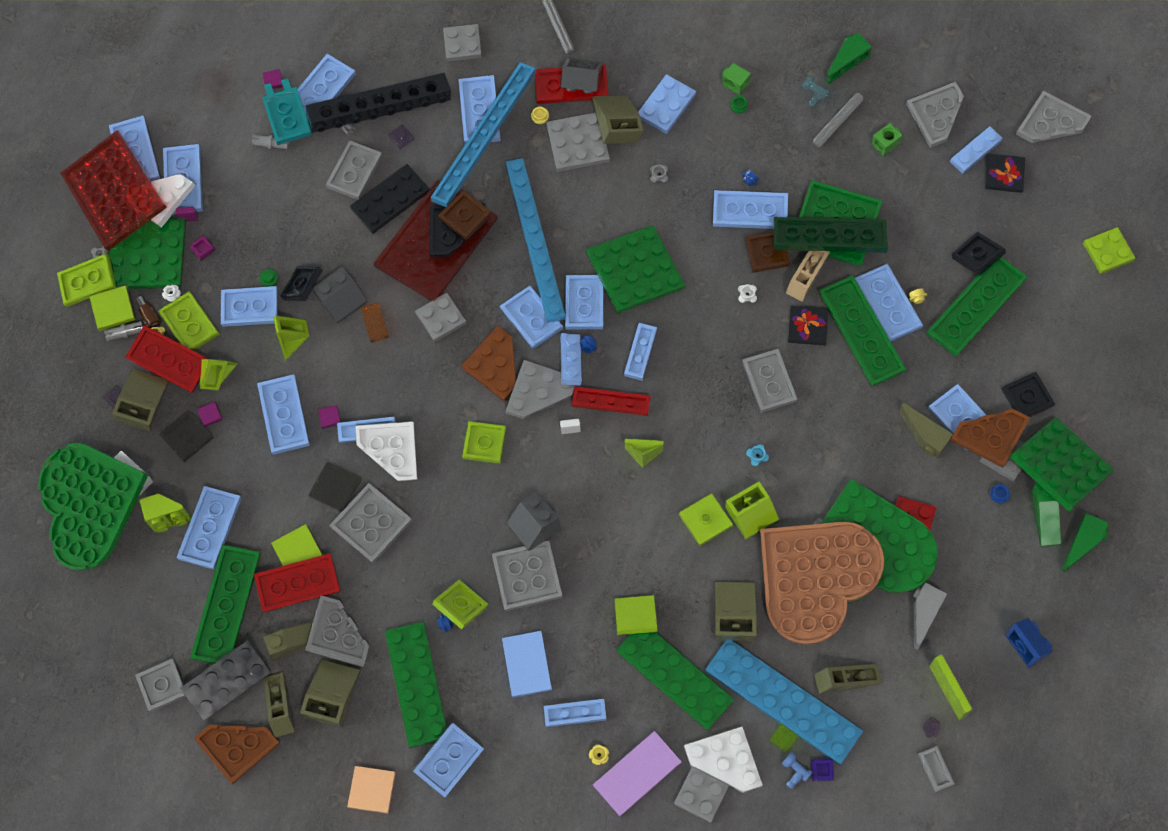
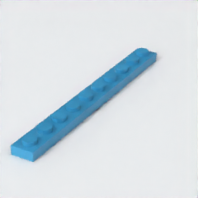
(483, 135)
(535, 241)

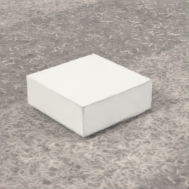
(570, 426)

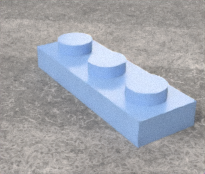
(976, 150)
(640, 351)
(570, 359)
(347, 430)
(575, 713)

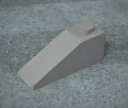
(925, 609)

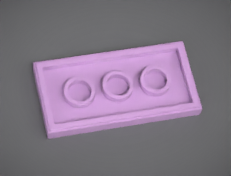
(637, 773)

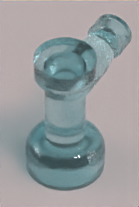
(819, 91)

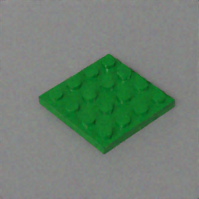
(834, 202)
(150, 256)
(635, 269)
(1062, 464)

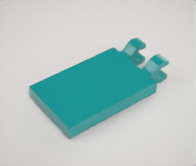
(286, 113)

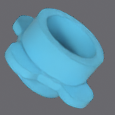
(759, 449)

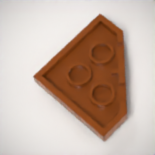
(494, 364)
(991, 435)
(236, 747)

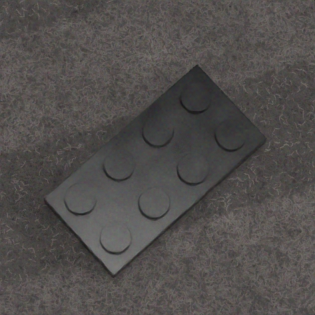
(390, 198)
(225, 680)

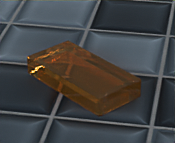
(374, 322)

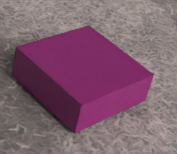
(273, 77)
(188, 213)
(202, 248)
(209, 414)
(329, 416)

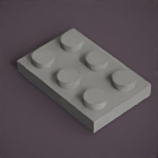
(354, 170)
(769, 380)

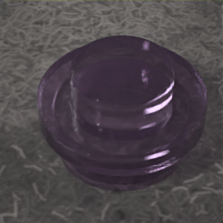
(931, 727)

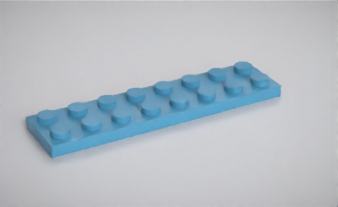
(784, 701)

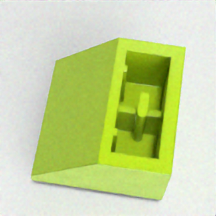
(752, 510)
(163, 513)

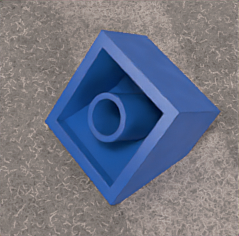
(1029, 642)

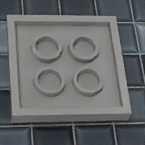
(577, 142)
(370, 523)
(527, 576)

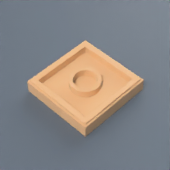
(371, 789)

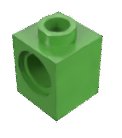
(736, 78)
(883, 145)

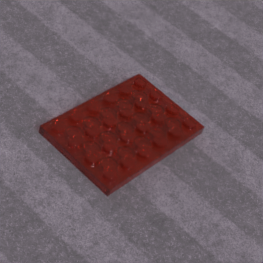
(113, 190)
(409, 253)

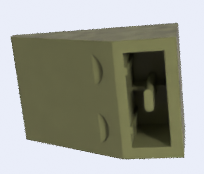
(617, 119)
(139, 400)
(735, 611)
(330, 694)

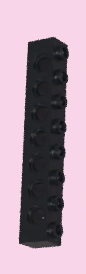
(369, 100)

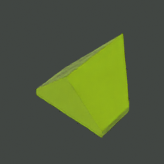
(291, 333)
(214, 373)
(643, 450)

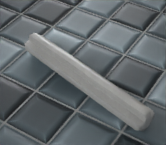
(558, 26)
(838, 119)

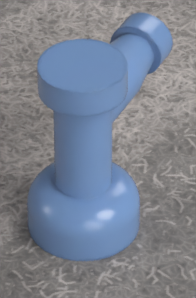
(801, 772)

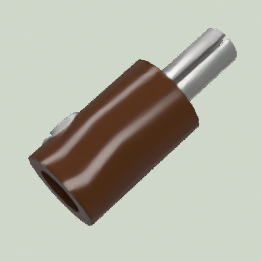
(148, 314)

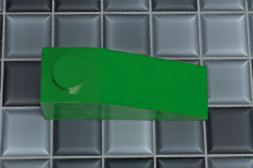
(853, 51)
(1047, 516)
(1088, 536)

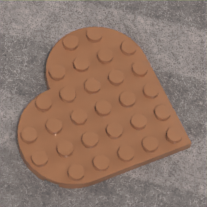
(815, 574)

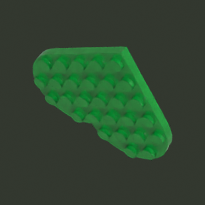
(89, 503)
(905, 541)

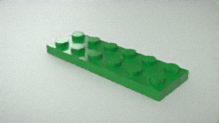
(976, 306)
(862, 331)
(225, 604)
(676, 677)
(416, 684)

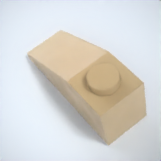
(806, 274)

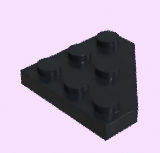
(443, 239)

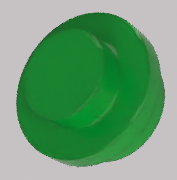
(739, 104)
(268, 278)

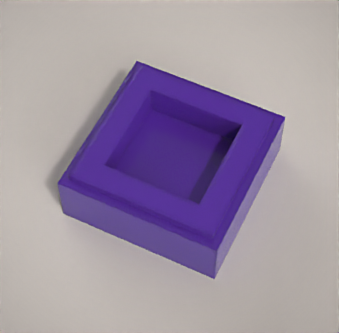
(822, 770)

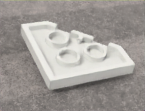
(173, 192)
(391, 447)
(726, 759)

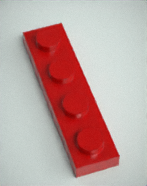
(611, 401)

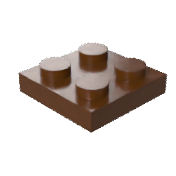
(464, 215)
(762, 253)

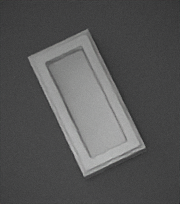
(936, 769)

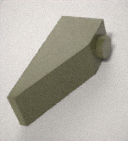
(927, 433)
(288, 640)
(847, 678)
(278, 705)

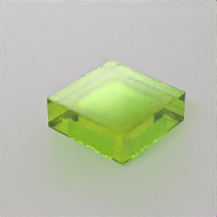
(783, 738)

